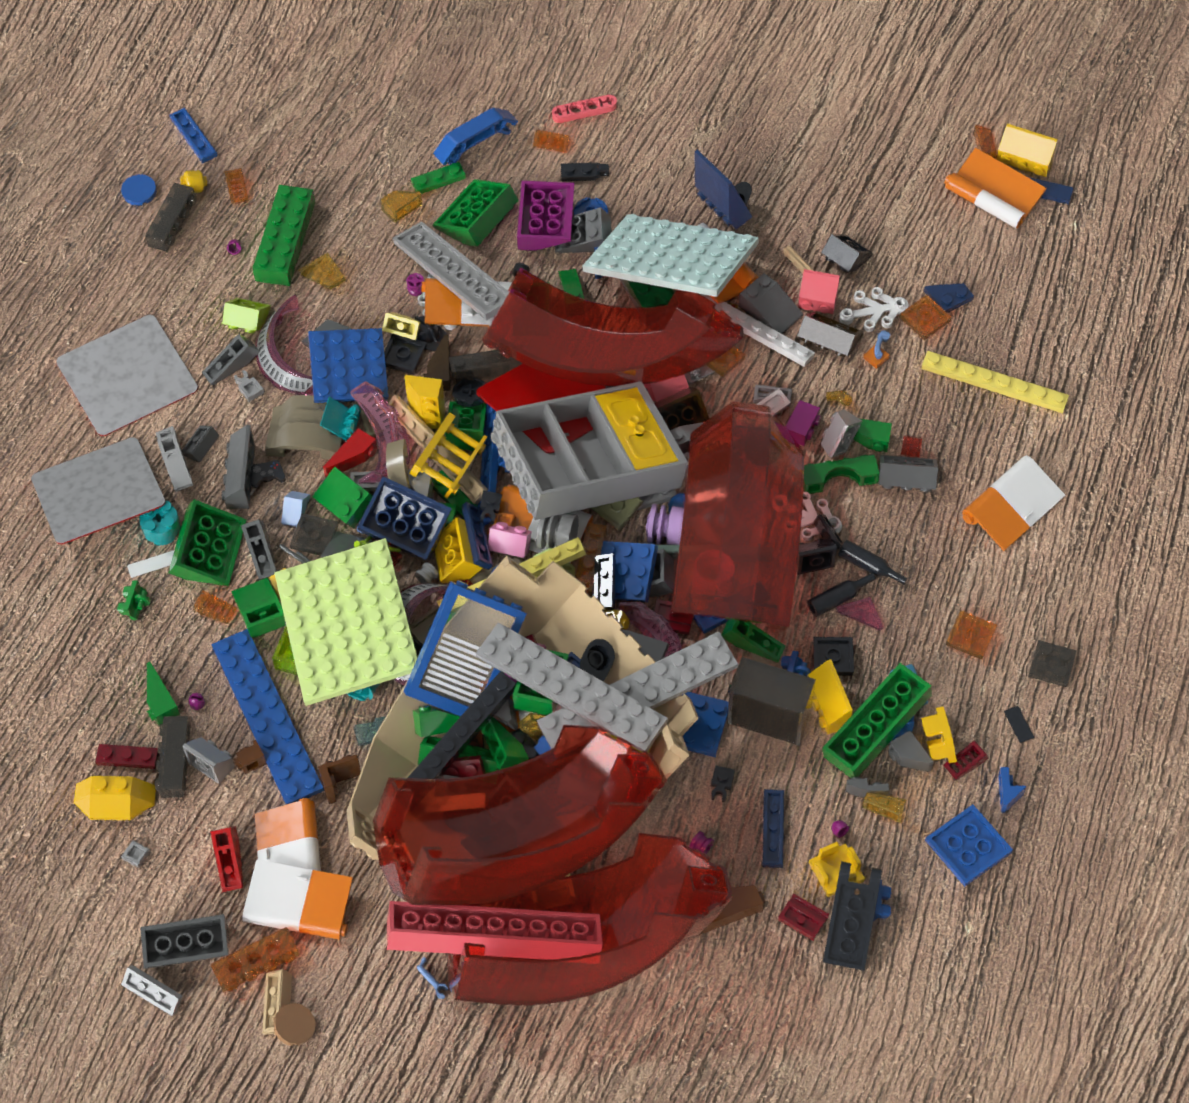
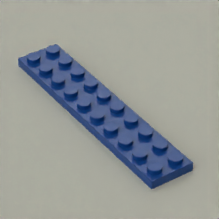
(267, 717)

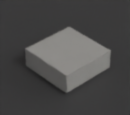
(135, 854)

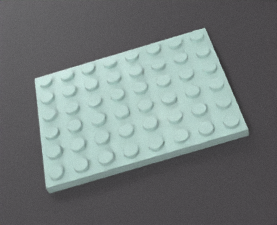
(671, 255)

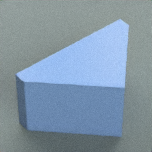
(293, 506)

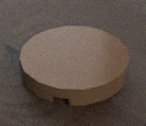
(294, 1024)

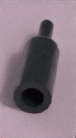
(868, 561)
(837, 595)

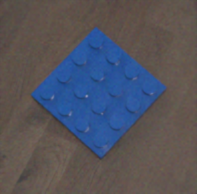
(345, 361)

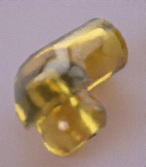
(840, 396)

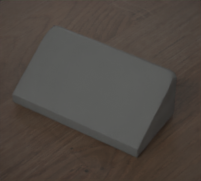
(200, 443)

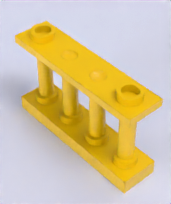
(440, 440)

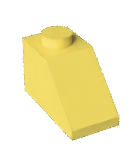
(401, 325)

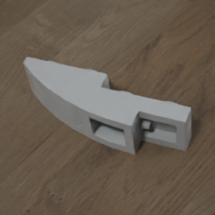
(174, 458)

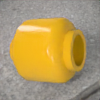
(194, 179)

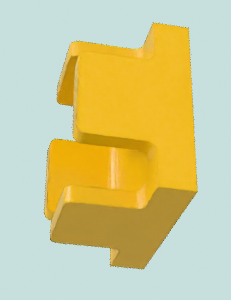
(943, 746)
(827, 866)

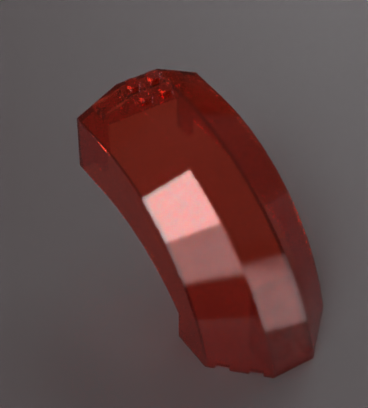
(607, 342)
(740, 519)
(512, 826)
(645, 910)

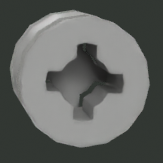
(426, 574)

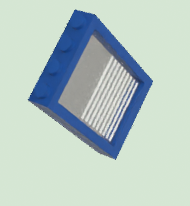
(447, 666)

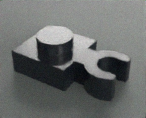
(490, 505)
(722, 781)

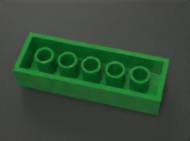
(284, 235)
(877, 721)

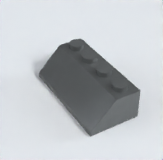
(238, 466)
(185, 941)

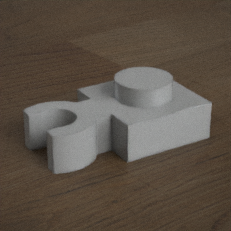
(249, 387)

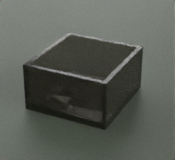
(770, 701)

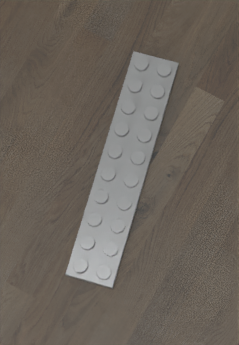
(452, 269)
(658, 681)
(571, 687)

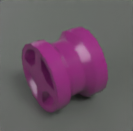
(412, 282)
(701, 842)

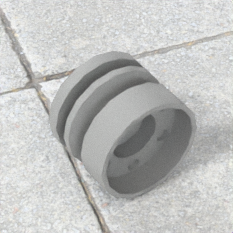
(553, 530)

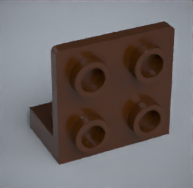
(338, 771)

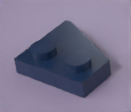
(949, 295)

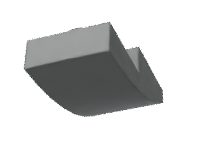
(859, 787)

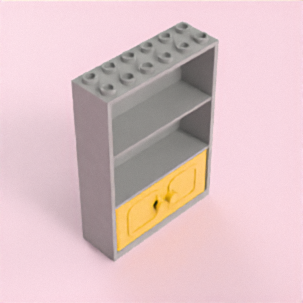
(619, 460)

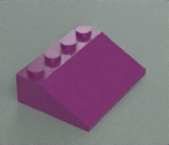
(544, 214)

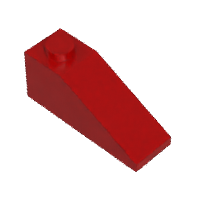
(352, 453)
(228, 857)

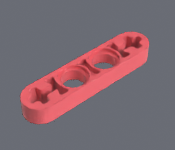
(583, 106)

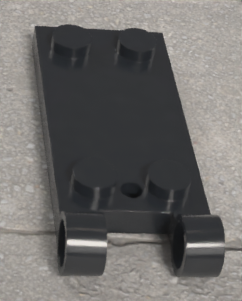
(851, 920)

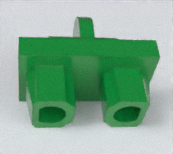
(136, 598)

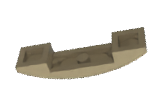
(396, 462)

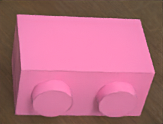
(509, 539)

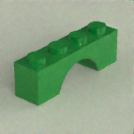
(860, 469)

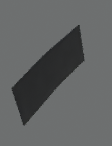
(1018, 724)

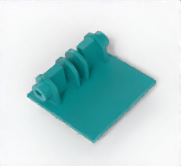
(340, 419)

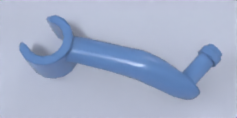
(882, 336)
(431, 979)

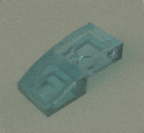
(366, 732)

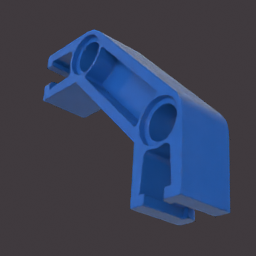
(473, 133)

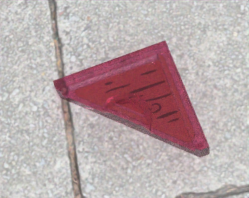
(863, 612)

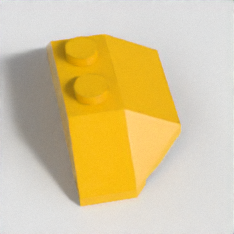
(114, 797)

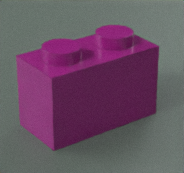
(803, 421)

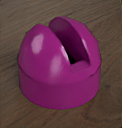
(230, 247)
(195, 703)
(839, 828)

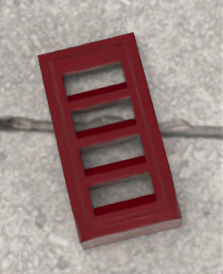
(973, 746)

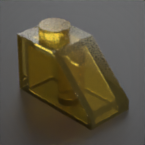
(400, 204)

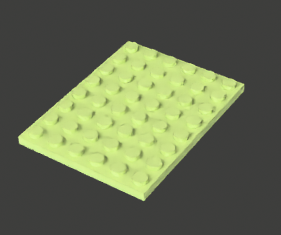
(346, 621)

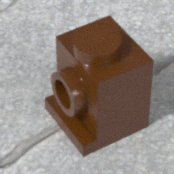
(250, 758)

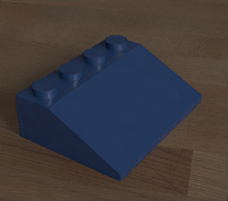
(719, 193)
(405, 519)

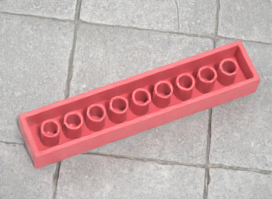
(501, 930)

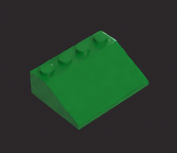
(476, 211)
(207, 544)

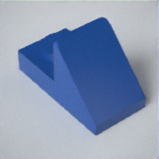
(1008, 793)

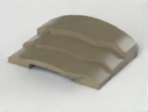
(298, 428)

